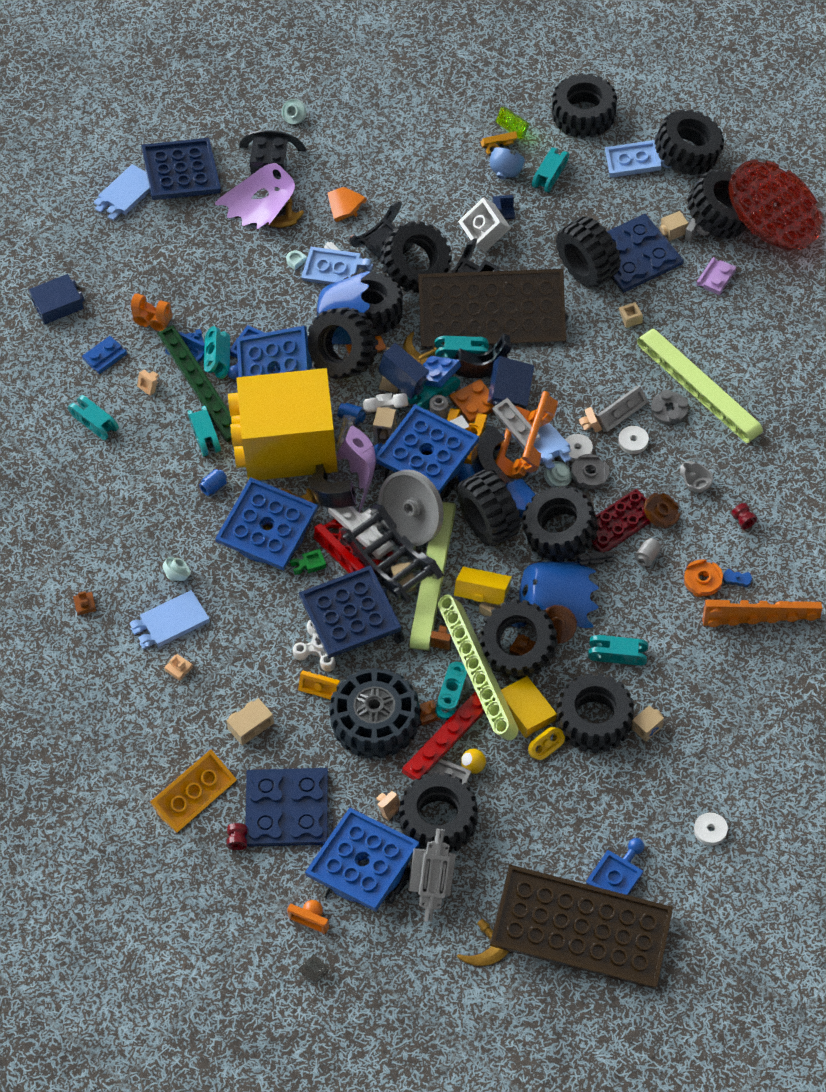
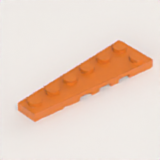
(723, 612)

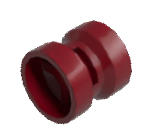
(744, 516)
(236, 836)

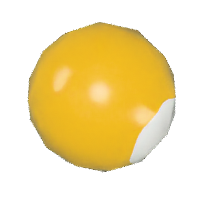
(473, 760)

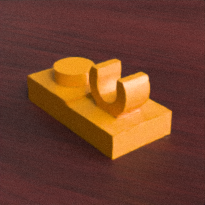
(493, 141)
(317, 684)

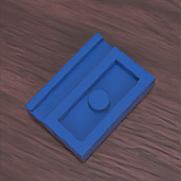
(104, 355)

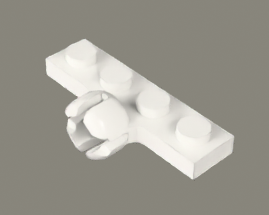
(350, 519)

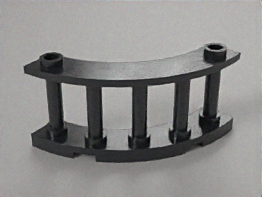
(405, 549)

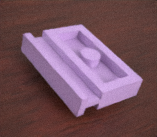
(716, 276)

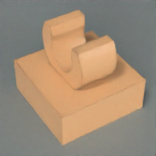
(147, 381)
(590, 421)
(178, 667)
(388, 804)

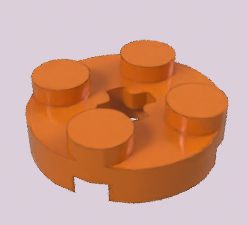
(707, 569)

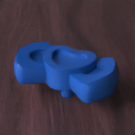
(737, 578)

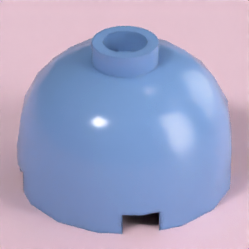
(506, 164)

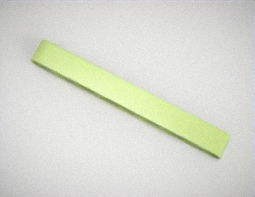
(700, 385)
(430, 587)
(478, 668)

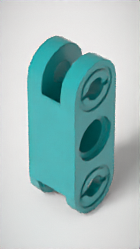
(550, 169)
(454, 343)
(217, 352)
(429, 392)
(93, 417)
(203, 430)
(617, 650)
(451, 690)

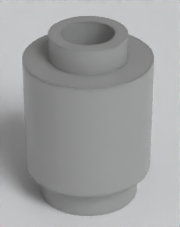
(439, 406)
(648, 552)

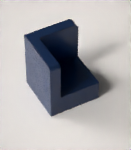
(505, 205)

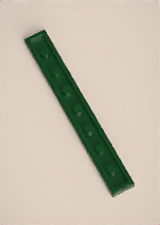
(197, 380)

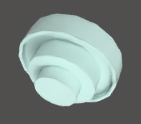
(294, 111)
(558, 476)
(176, 569)

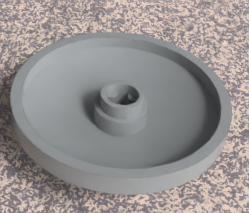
(412, 505)

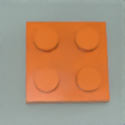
(472, 400)

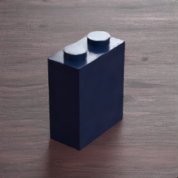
(56, 298)
(403, 371)
(510, 380)

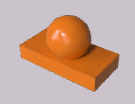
(309, 915)

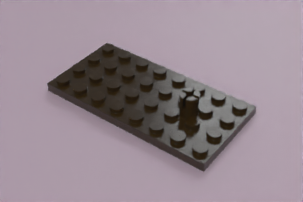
(490, 303)
(582, 926)

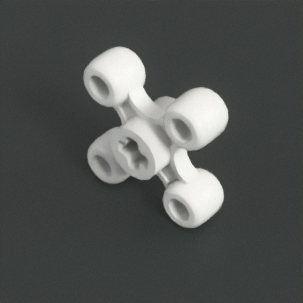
(385, 400)
(302, 650)

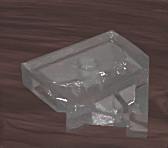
(346, 423)

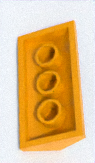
(193, 791)

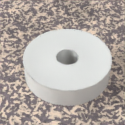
(581, 441)
(633, 447)
(710, 837)

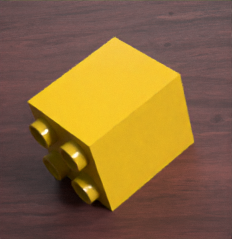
(283, 424)

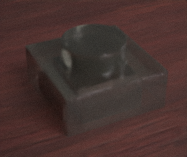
(313, 969)

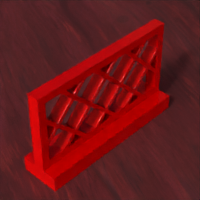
(336, 549)

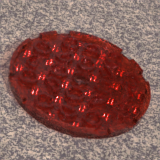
(793, 220)

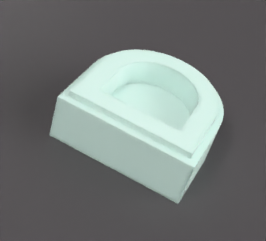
(295, 259)

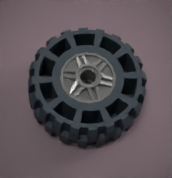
(374, 713)

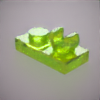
(512, 122)

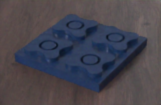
(180, 169)
(642, 253)
(349, 611)
(286, 807)

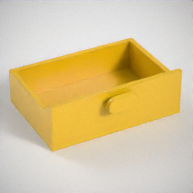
(482, 585)
(528, 706)

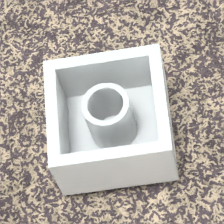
(485, 224)

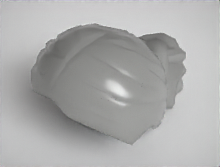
(696, 476)

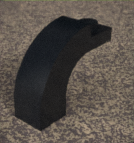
(482, 364)
(482, 453)
(331, 493)

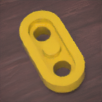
(545, 744)

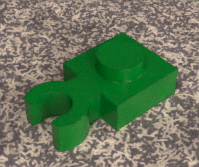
(311, 561)

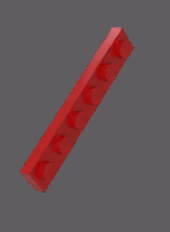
(444, 738)

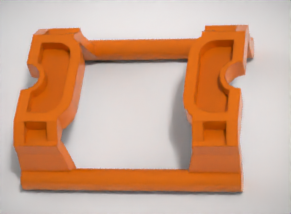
(531, 457)

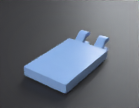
(633, 159)
(123, 192)
(332, 265)
(551, 446)
(170, 620)

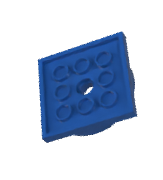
(264, 351)
(427, 432)
(264, 505)
(358, 839)

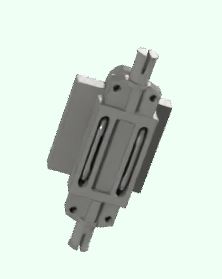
(432, 874)

